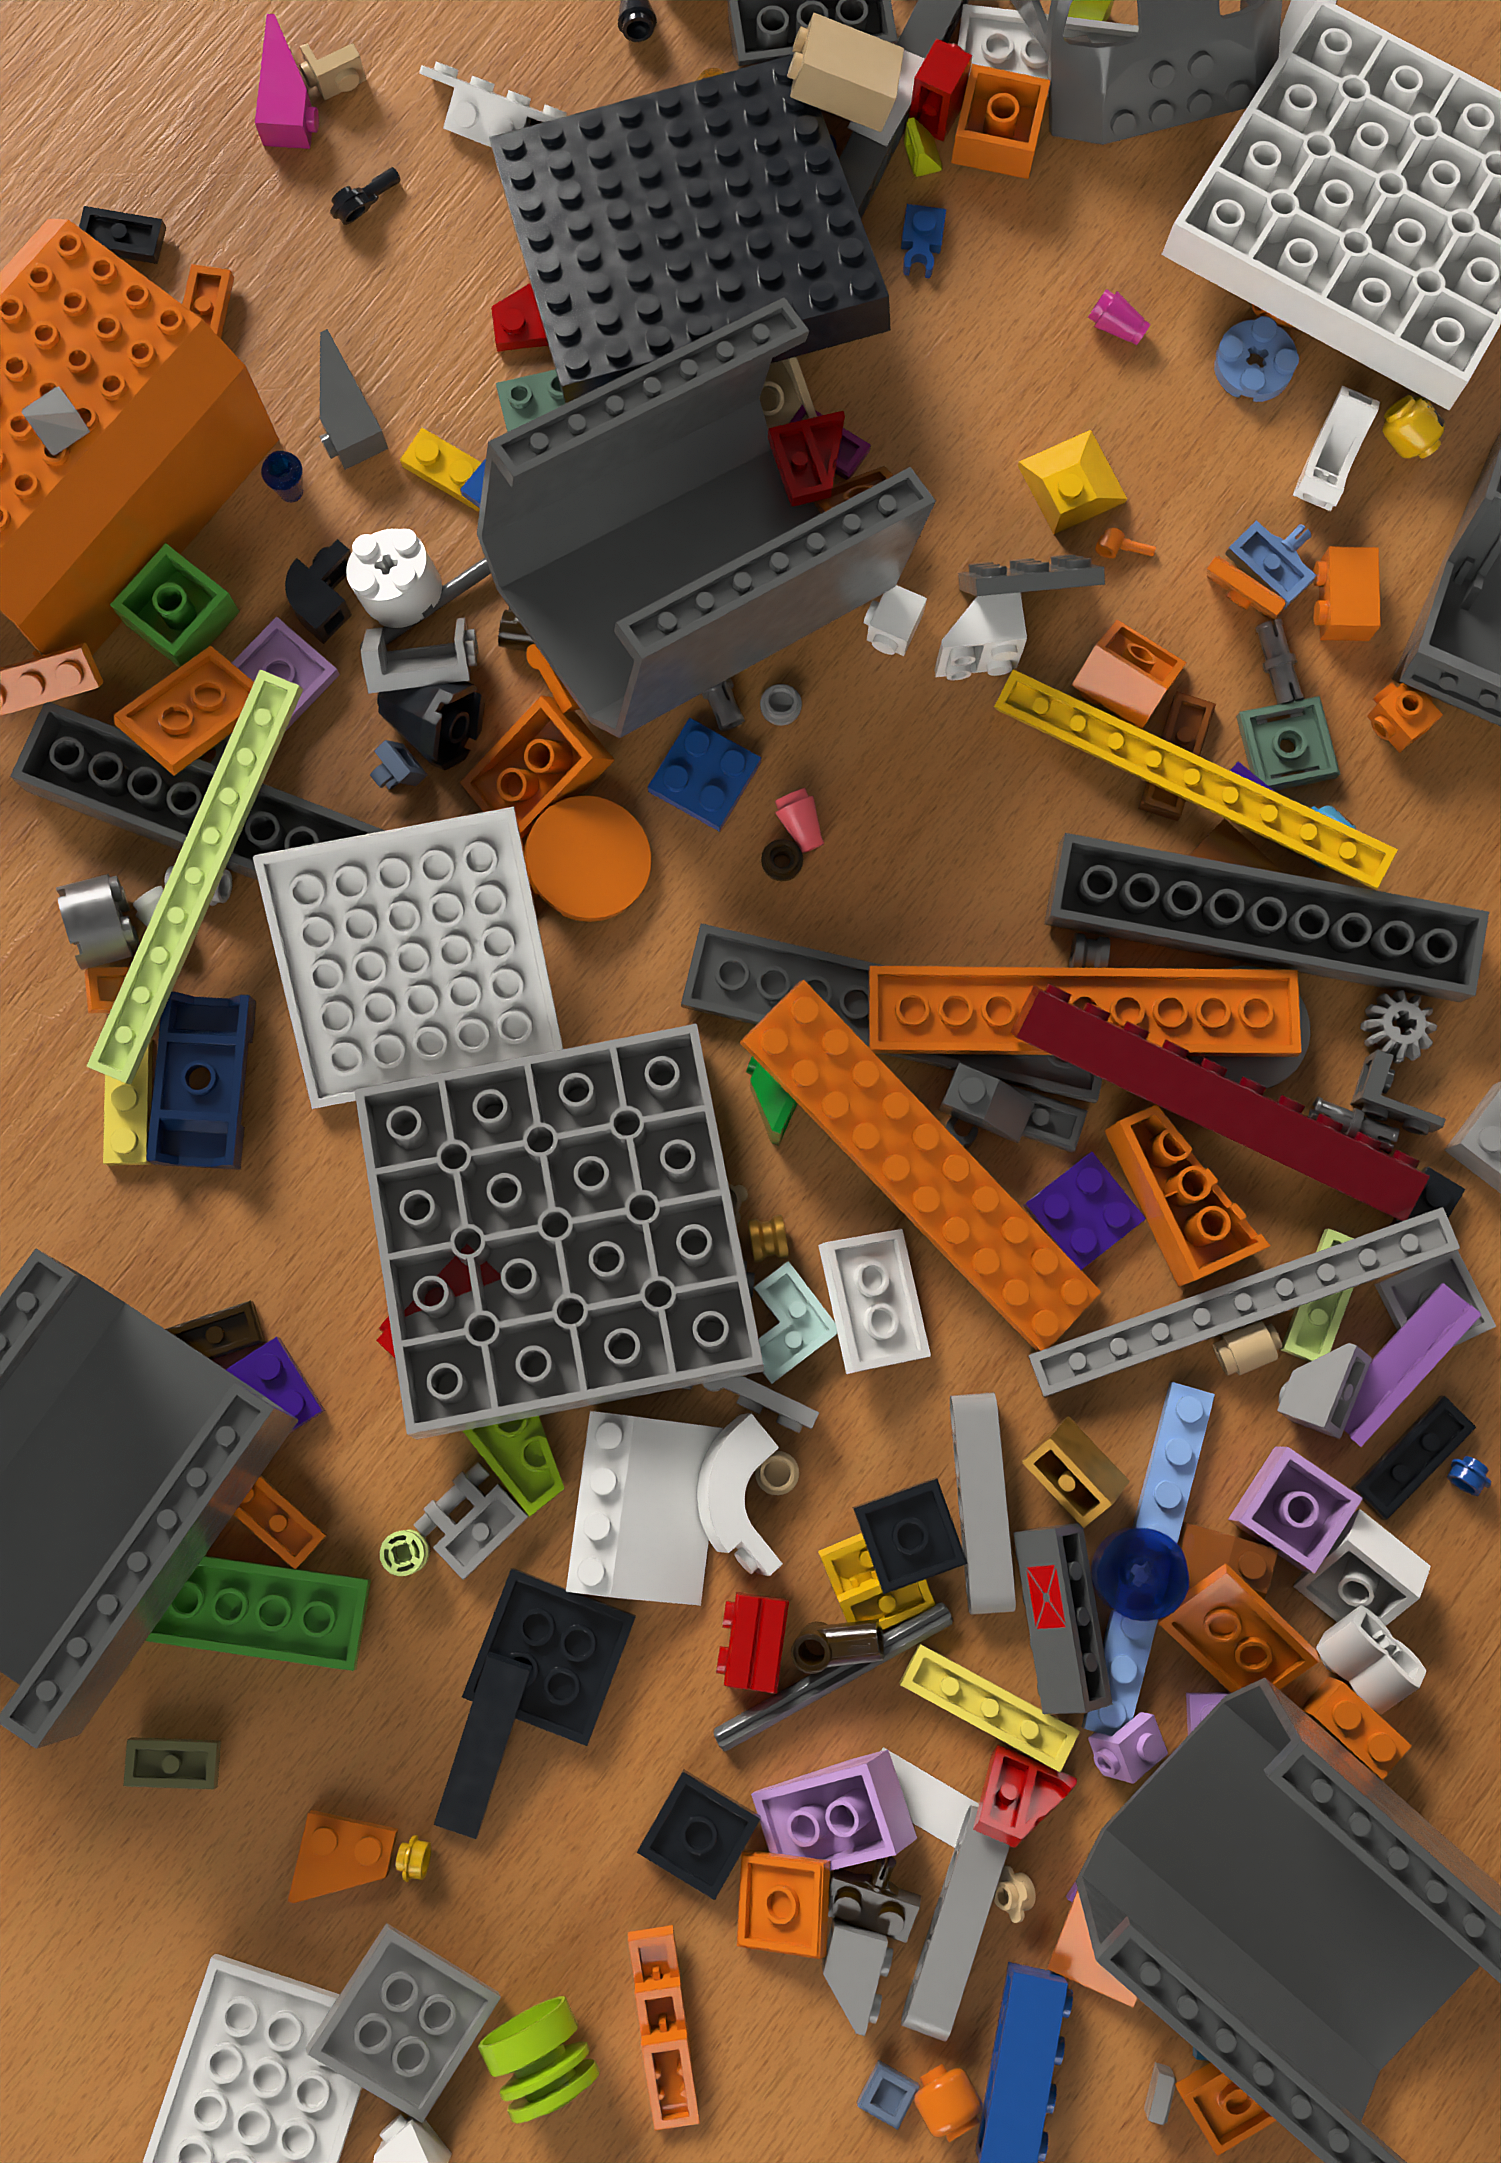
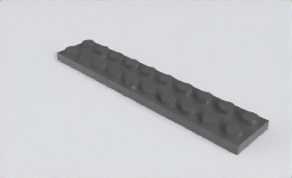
(749, 975)

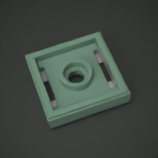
(1307, 732)

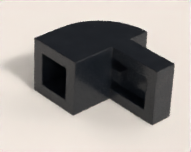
(312, 592)

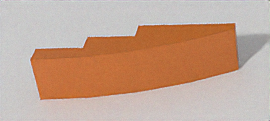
(663, 2028)

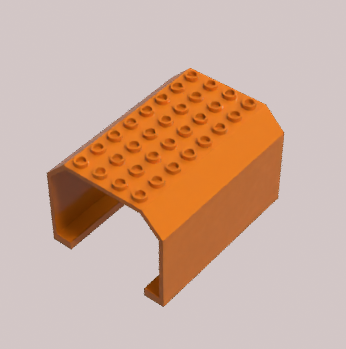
(165, 444)

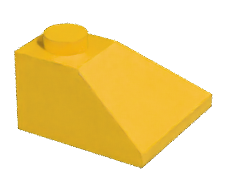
(1072, 482)

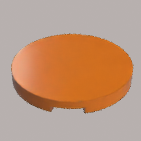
(587, 858)

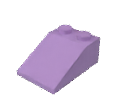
(838, 1813)

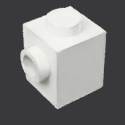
(894, 620)

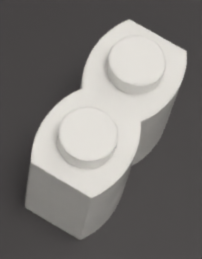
(1371, 1660)

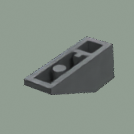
(344, 413)

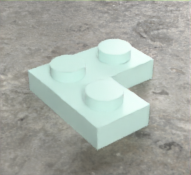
(801, 1326)

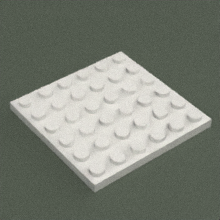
(409, 953)

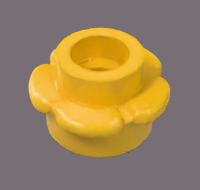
(413, 1859)

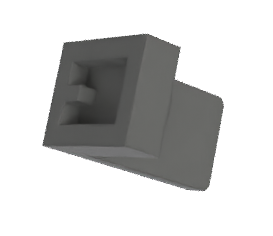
(1377, 1079)

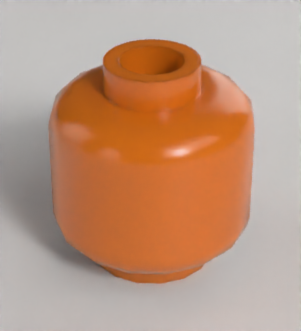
(948, 2102)

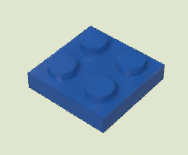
(704, 774)

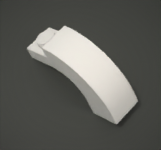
(1336, 448)
(722, 1489)

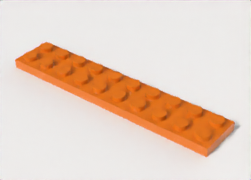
(977, 1007)
(920, 1166)

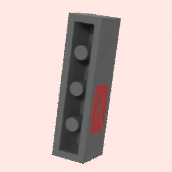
(1062, 1619)

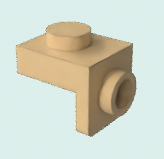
(333, 73)

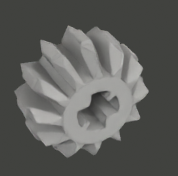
(1407, 1016)

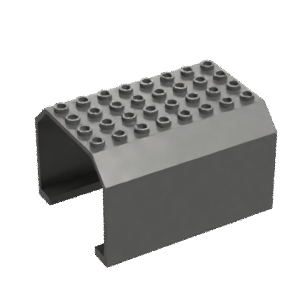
(658, 536)
(111, 1486)
(1287, 1914)

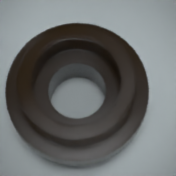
(785, 848)

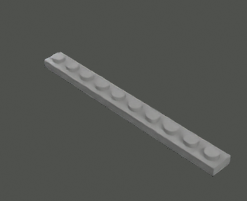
(1244, 1302)

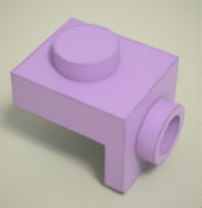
(1130, 1750)

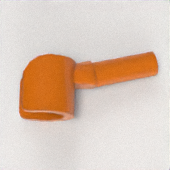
(1114, 539)

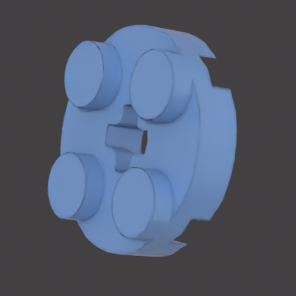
(1260, 338)

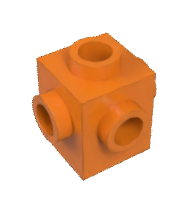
(1403, 715)

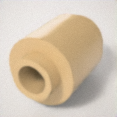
(1247, 1348)

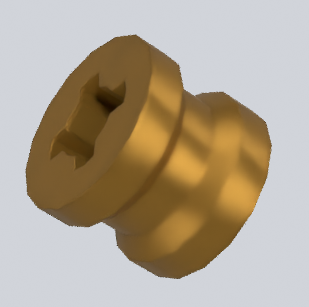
(768, 1238)

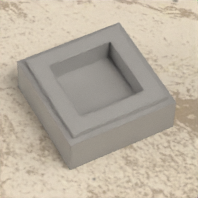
(1160, 2094)

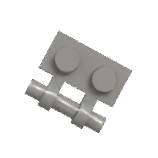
(480, 1530)

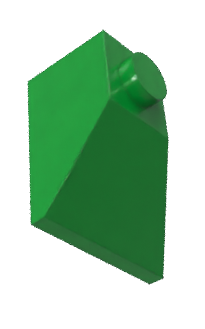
(772, 1101)

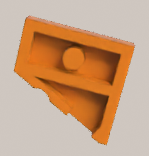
(340, 1855)

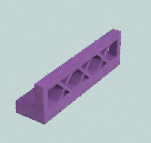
(1409, 1359)

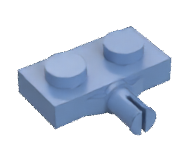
(1273, 560)

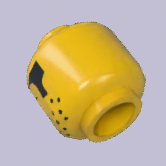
(1413, 427)

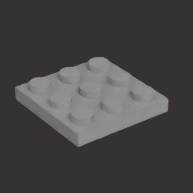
(403, 2023)

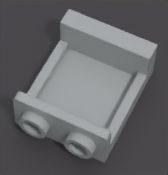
(419, 665)

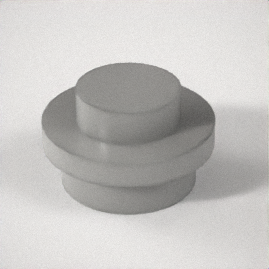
(780, 704)

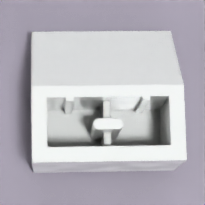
(984, 638)

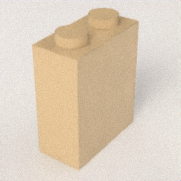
(845, 71)

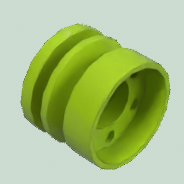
(543, 2067)

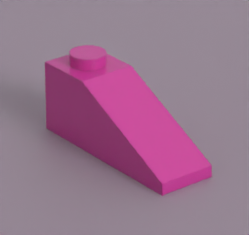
(283, 104)

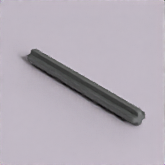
(831, 1678)

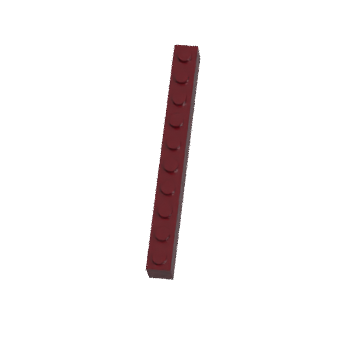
(1219, 1103)

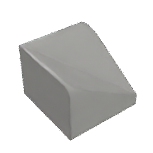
(55, 420)

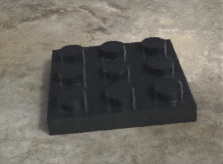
(567, 1642)

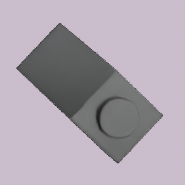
(986, 1103)

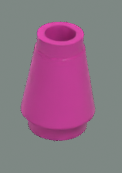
(1118, 317)

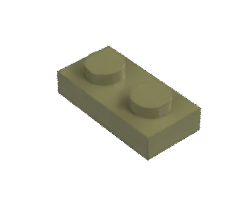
(172, 1763)

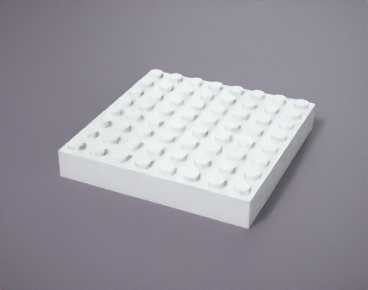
(1361, 204)

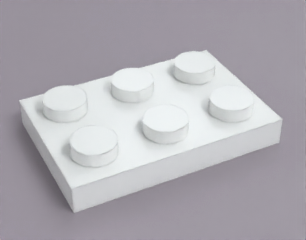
(874, 1300)

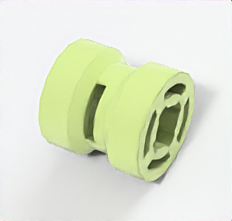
(411, 1550)

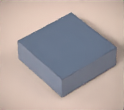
(887, 2094)

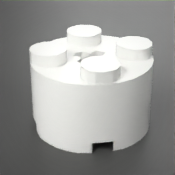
(393, 577)

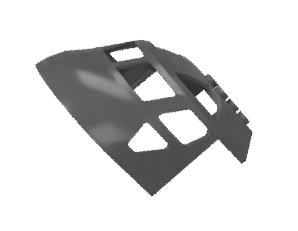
(1172, 73)

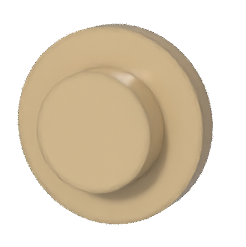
(777, 1473)

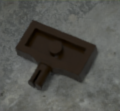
(873, 1901)

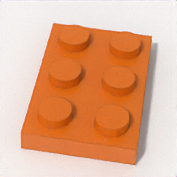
(187, 710)
(1238, 1633)

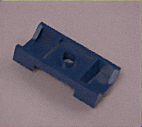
(203, 1124)

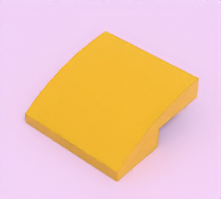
(859, 1590)

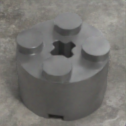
(96, 921)

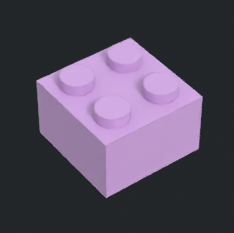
(1295, 1509)

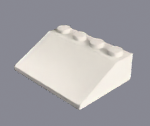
(639, 1510)

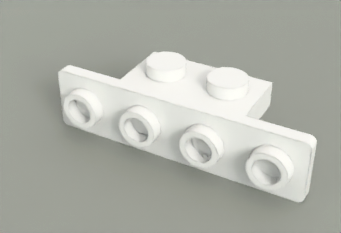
(480, 112)

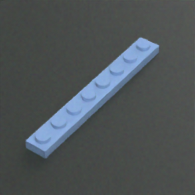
(1161, 1509)

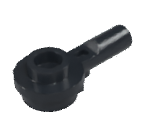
(353, 203)

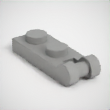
(756, 1396)

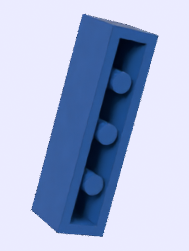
(1023, 2066)

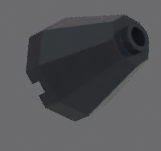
(435, 719)

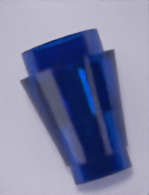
(284, 475)

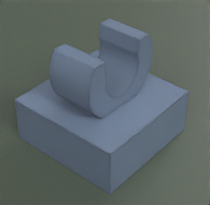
(397, 766)

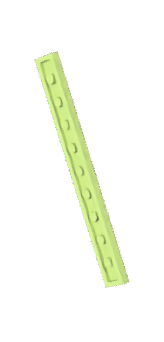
(195, 877)

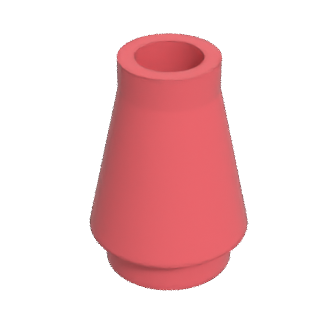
(800, 819)

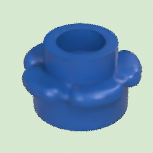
(1469, 1475)

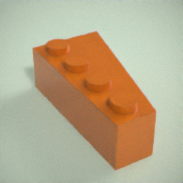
(1180, 1198)

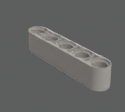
(982, 1503)
(954, 1931)

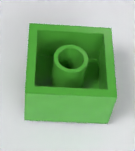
(175, 606)

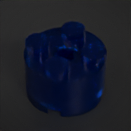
(1164, 1566)

